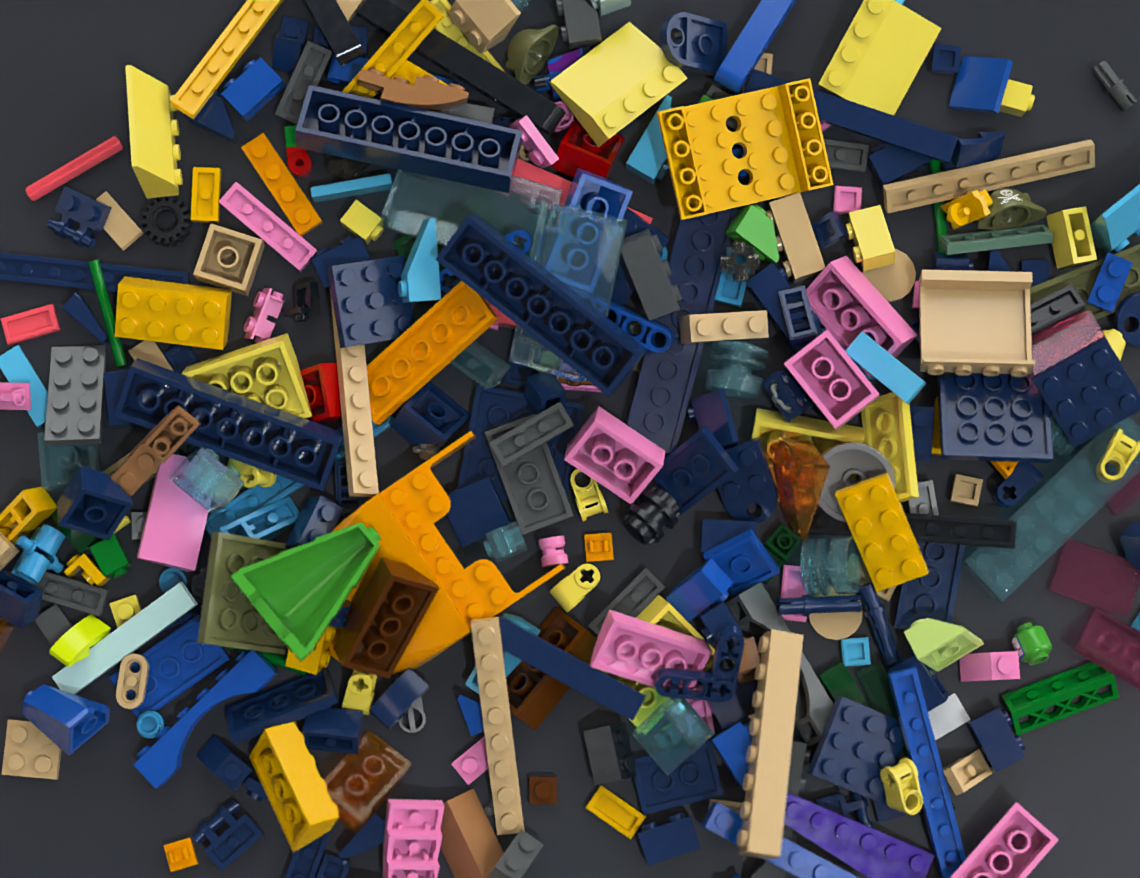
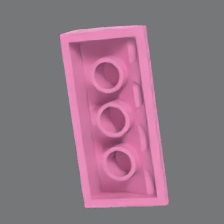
(172, 522)
(642, 649)

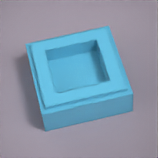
(855, 651)

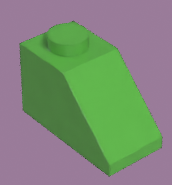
(757, 230)

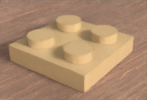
(29, 752)

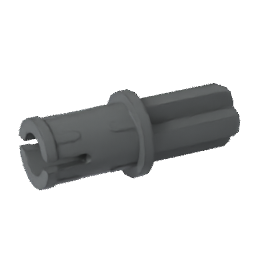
(1114, 85)

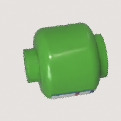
(1032, 644)

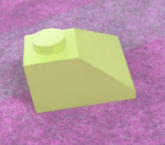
(940, 642)

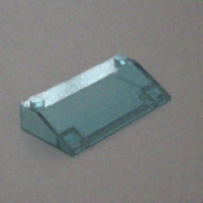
(450, 202)
(584, 254)

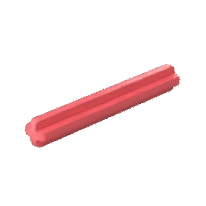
(74, 168)

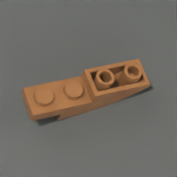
(425, 93)
(154, 450)

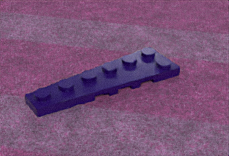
(856, 844)

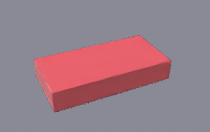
(30, 324)

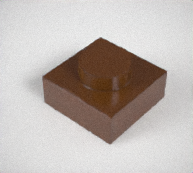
(542, 790)

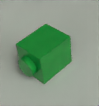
(111, 557)

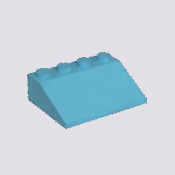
(1118, 223)

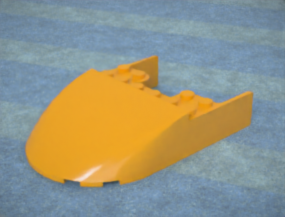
(405, 522)

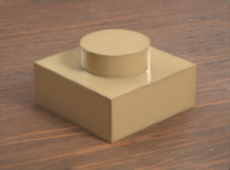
(966, 490)

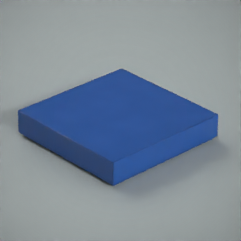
(980, 84)
(743, 561)

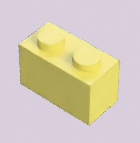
(1071, 237)
(871, 238)

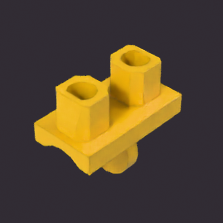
(967, 208)

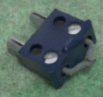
(787, 394)

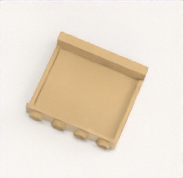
(975, 322)

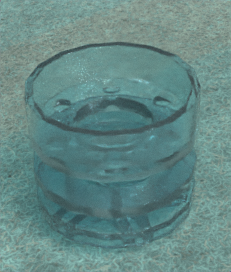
(736, 369)
(831, 566)

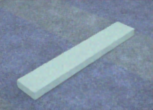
(126, 639)

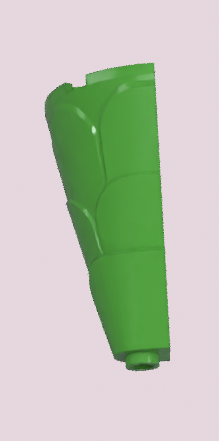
(308, 584)

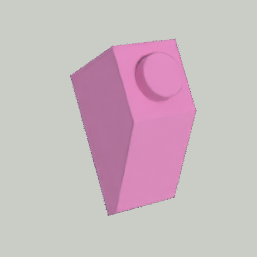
(989, 666)

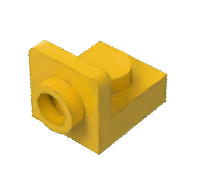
(91, 572)

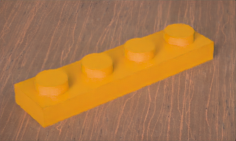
(282, 184)

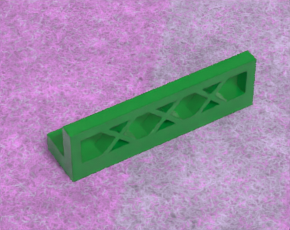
(1059, 691)

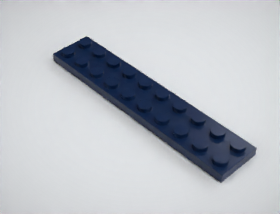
(668, 376)

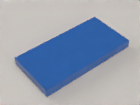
(176, 666)

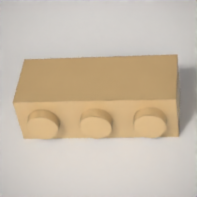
(795, 238)
(723, 327)

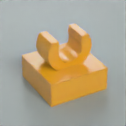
(598, 547)
(181, 854)

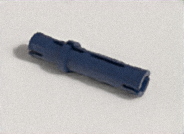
(809, 605)
(875, 612)

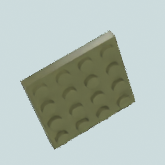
(226, 612)

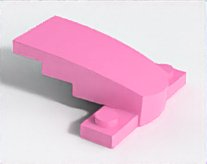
(412, 838)

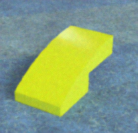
(77, 640)

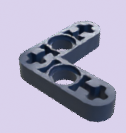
(715, 677)

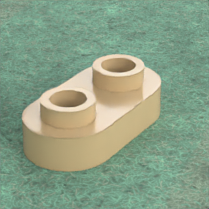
(130, 680)

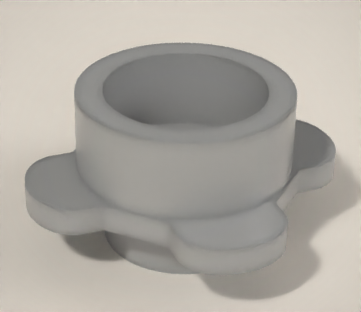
(427, 451)

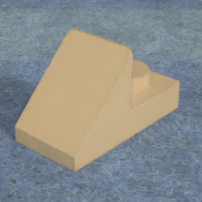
(967, 772)

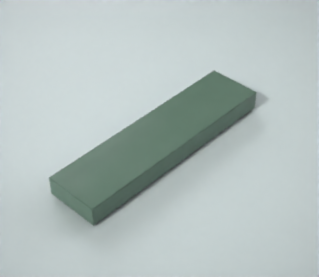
(996, 239)

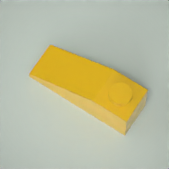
(26, 513)

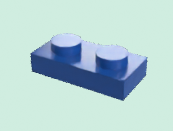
(1109, 283)

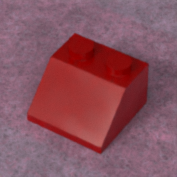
(581, 152)
(323, 392)

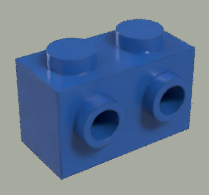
(252, 89)
(700, 590)

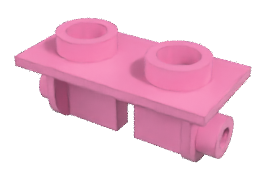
(265, 305)
(15, 396)

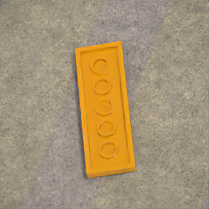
(426, 349)

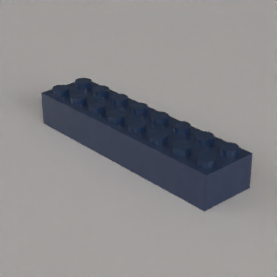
(408, 138)
(541, 304)
(232, 424)

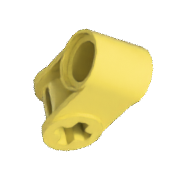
(1120, 452)
(252, 475)
(588, 496)
(572, 590)
(360, 692)
(902, 789)

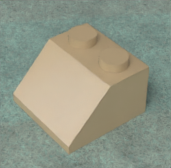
(484, 21)

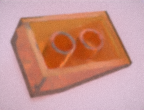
(799, 481)
(365, 780)

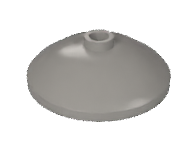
(848, 460)

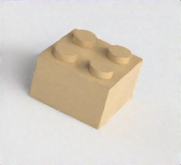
(229, 259)

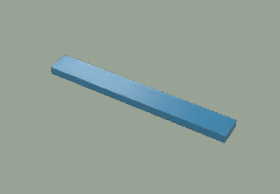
(260, 497)

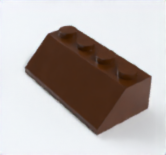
(385, 618)
(535, 693)

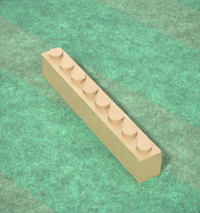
(770, 744)

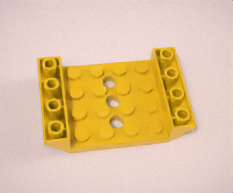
(779, 143)

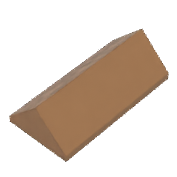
(468, 837)

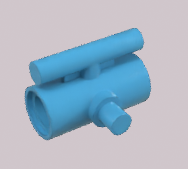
(39, 554)

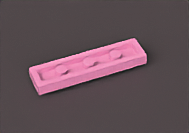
(268, 226)

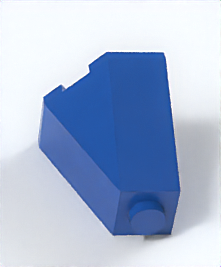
(64, 716)

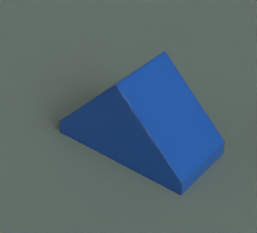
(472, 714)

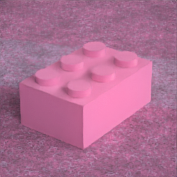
(831, 380)
(615, 455)

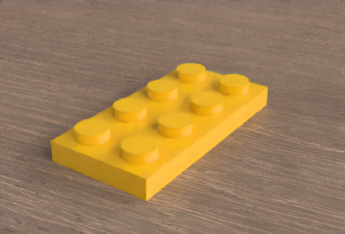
(882, 532)

